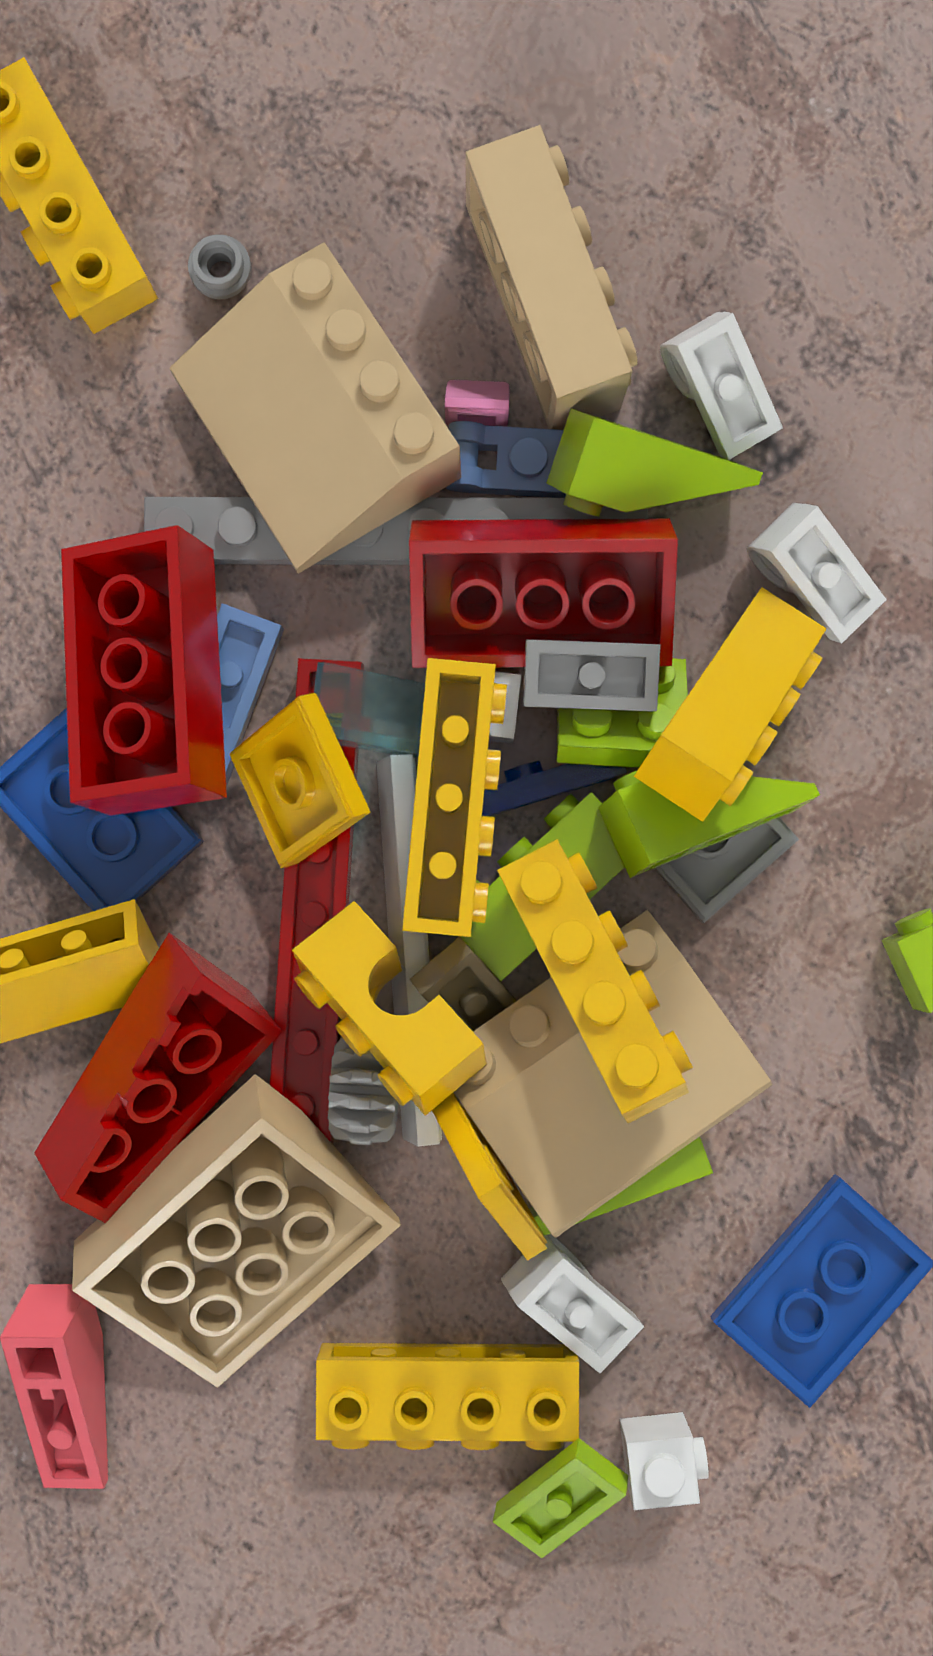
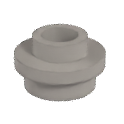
(213, 250)

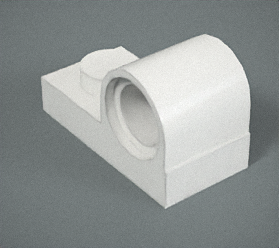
(719, 373)
(814, 563)
(571, 1304)

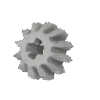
(358, 1101)

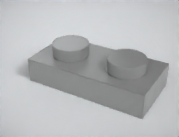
(591, 675)

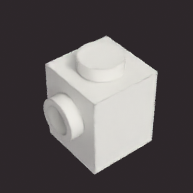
(662, 1461)

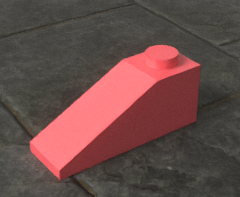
(59, 1381)

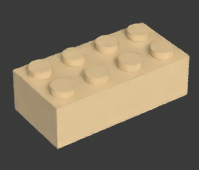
(547, 276)

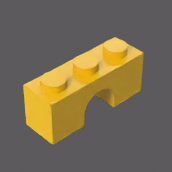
(421, 1052)

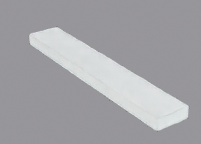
(396, 803)

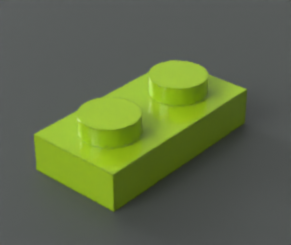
(560, 1498)

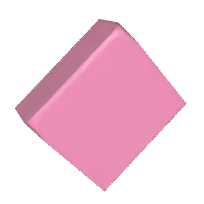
(477, 402)

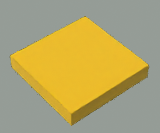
(299, 781)
(489, 1177)

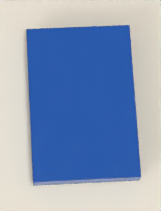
(96, 853)
(822, 1290)

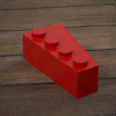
(152, 1078)

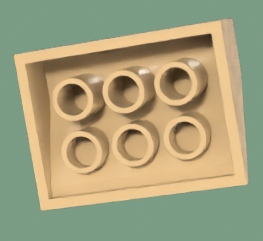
(316, 410)
(555, 1116)
(232, 1235)

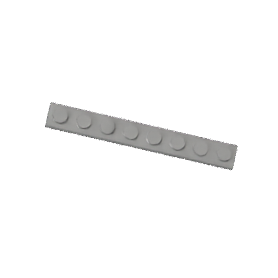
(242, 536)

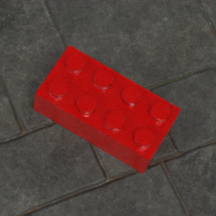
(510, 581)
(142, 672)

